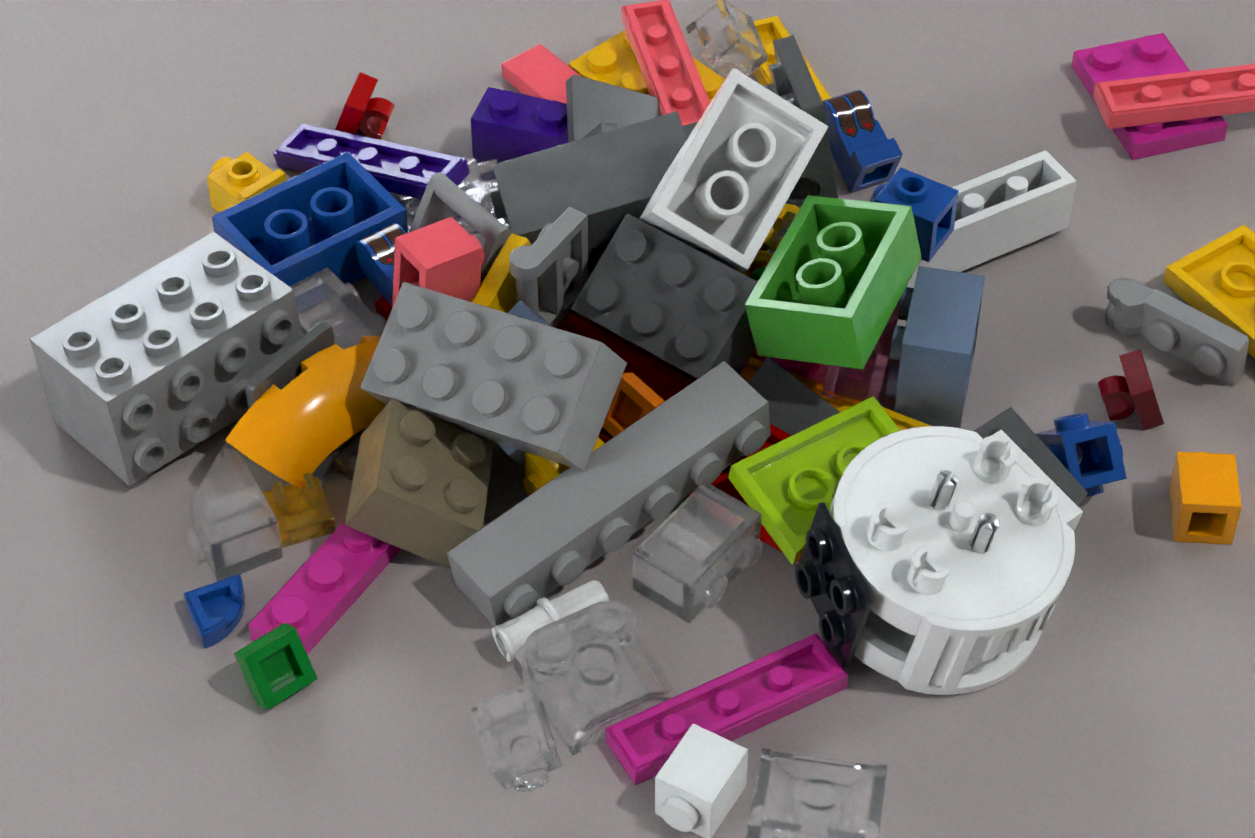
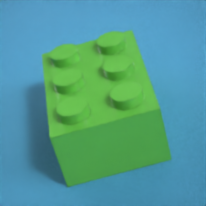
(834, 281)

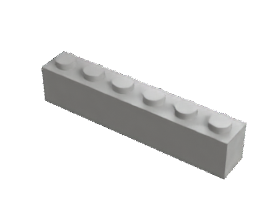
(623, 488)

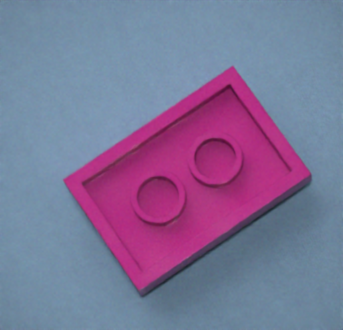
(1144, 58)

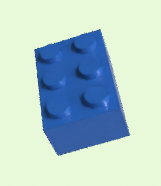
(312, 221)

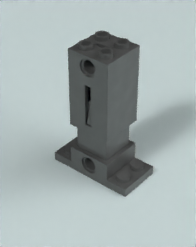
(624, 166)

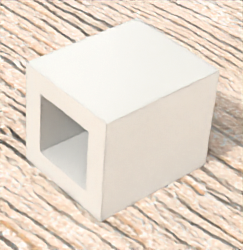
(700, 782)

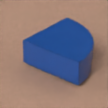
(216, 609)

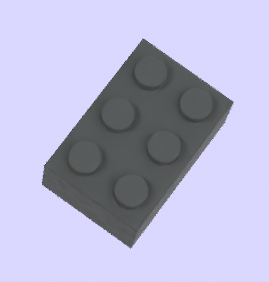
(669, 301)

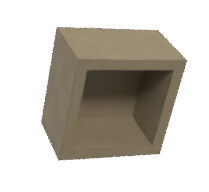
(419, 482)

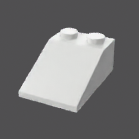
(735, 172)

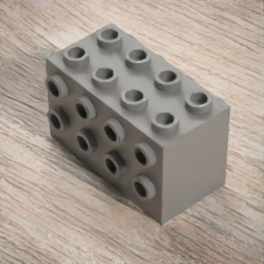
(165, 356)

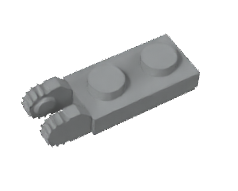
(1177, 329)

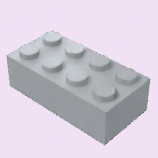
(495, 374)

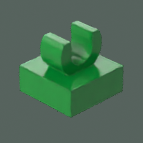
(275, 666)

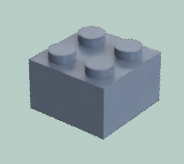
(935, 346)

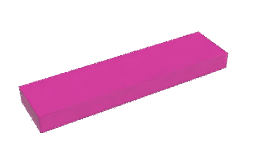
(729, 704)

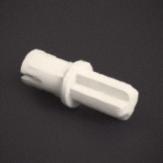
(514, 633)

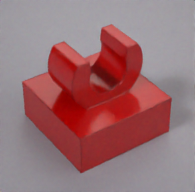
(363, 111)

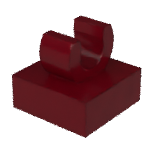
(1131, 392)

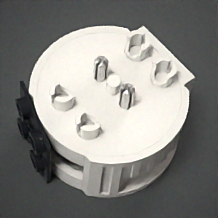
(939, 559)

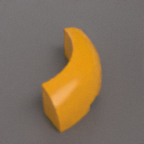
(312, 415)

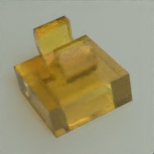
(300, 512)

